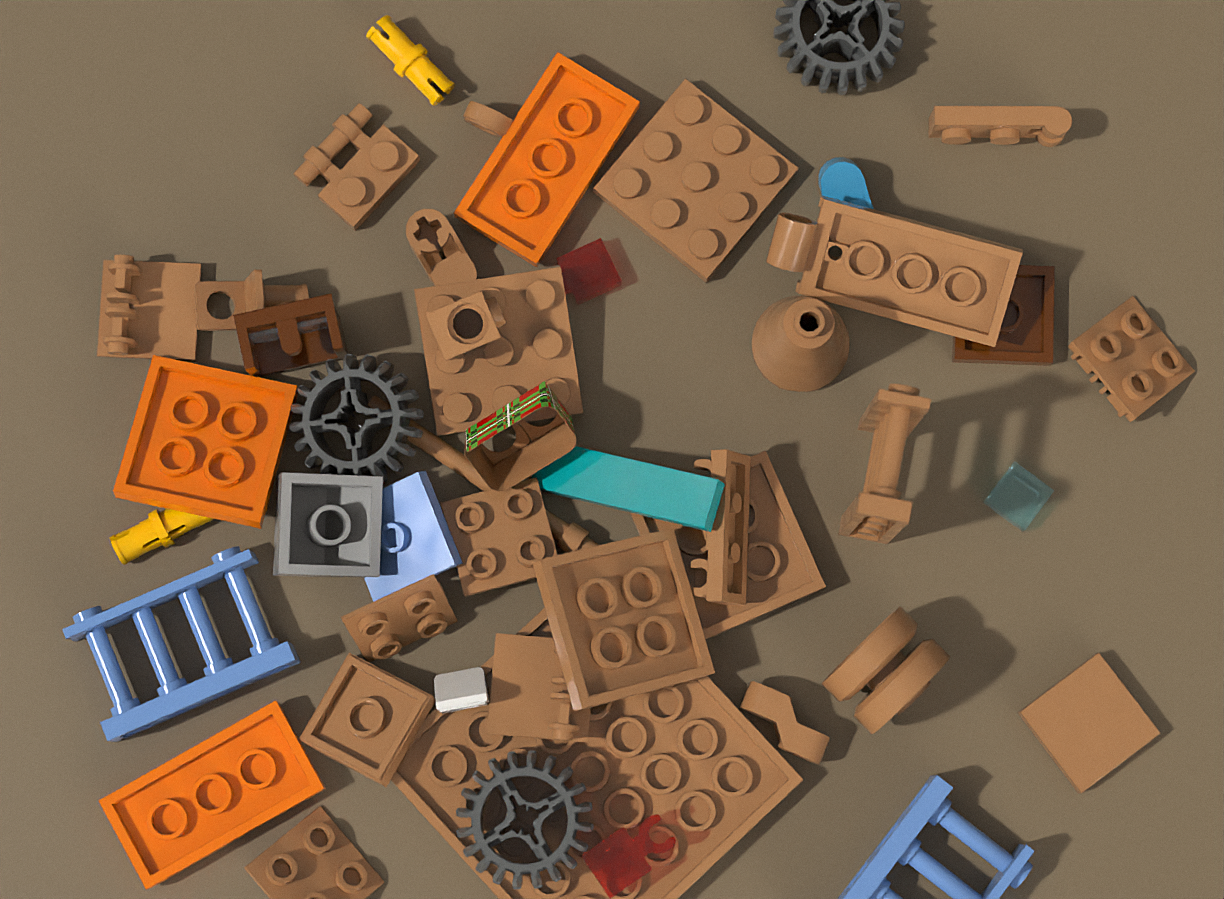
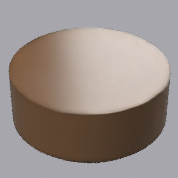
(487, 119)

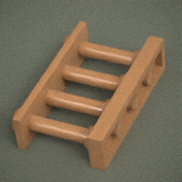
(878, 511)

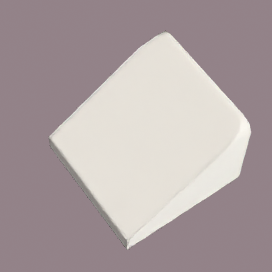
(461, 690)

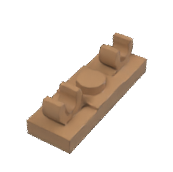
(729, 534)

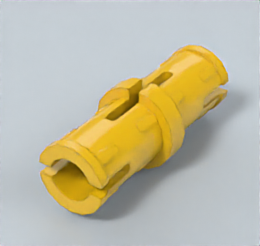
(410, 60)
(153, 532)

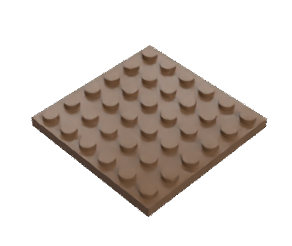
(646, 755)

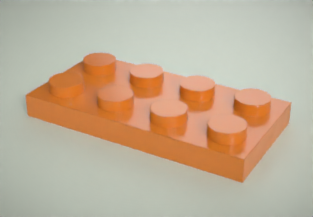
(547, 159)
(212, 794)

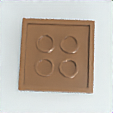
(695, 180)
(532, 349)
(777, 556)
(623, 618)

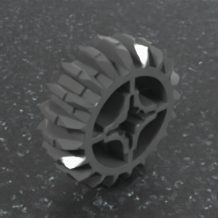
(849, 45)
(353, 399)
(486, 841)

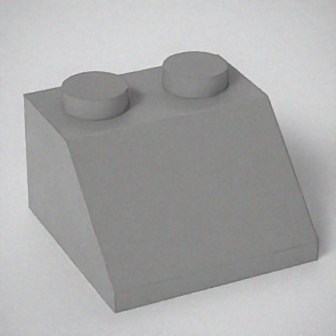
(327, 525)

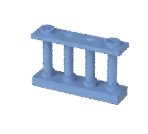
(175, 694)
(903, 847)

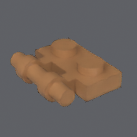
(369, 174)

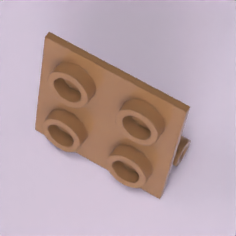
(148, 309)
(1130, 359)
(499, 535)
(400, 619)
(531, 692)
(314, 863)

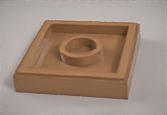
(367, 719)
(1088, 723)

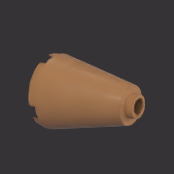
(800, 343)

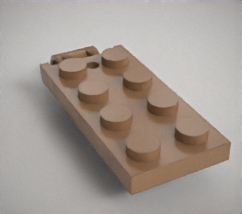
(899, 268)

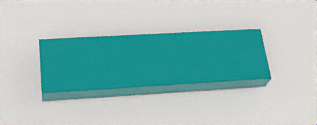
(634, 487)

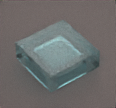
(1018, 496)

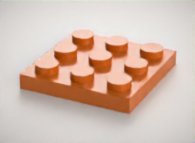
(206, 441)

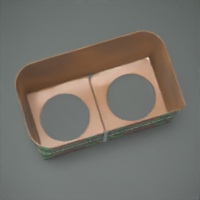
(521, 460)

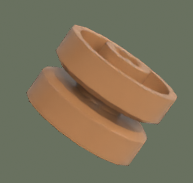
(889, 674)

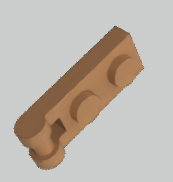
(999, 123)

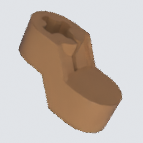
(430, 234)
(778, 709)

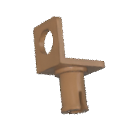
(246, 296)

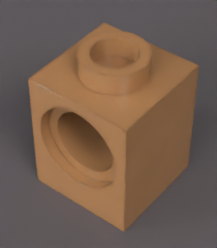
(443, 327)

